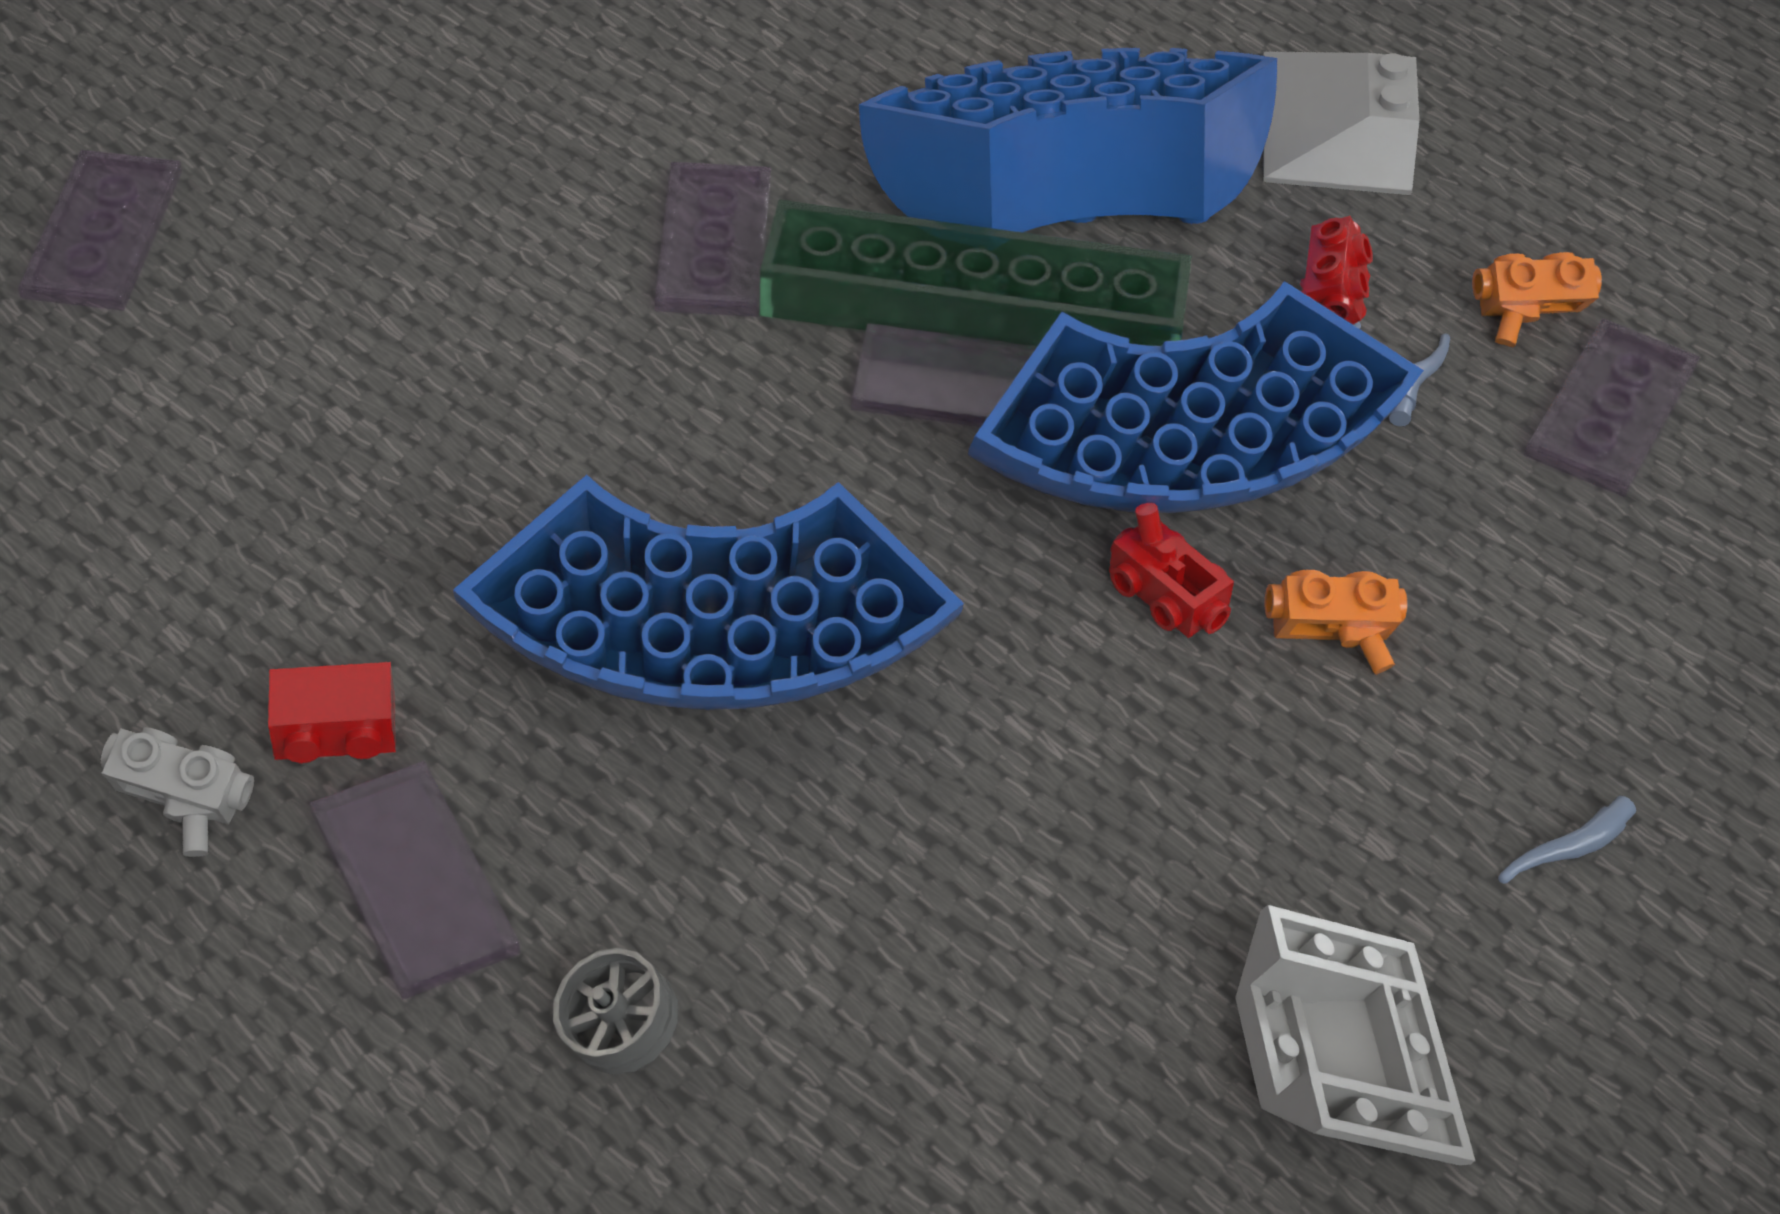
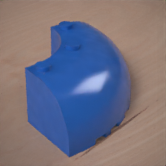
(1073, 138)
(1196, 416)
(704, 608)

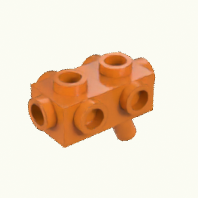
(1528, 287)
(1350, 609)

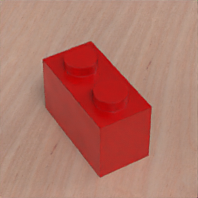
(332, 711)

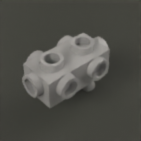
(185, 781)

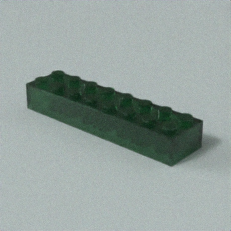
(963, 278)

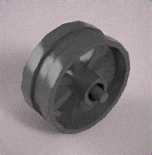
(615, 1010)

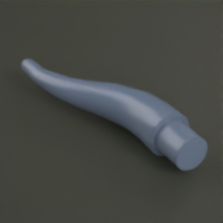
(1402, 414)
(1589, 838)

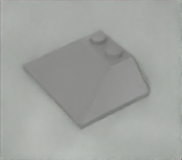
(1344, 121)
(1348, 1037)

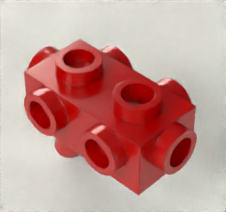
(1338, 268)
(1169, 576)

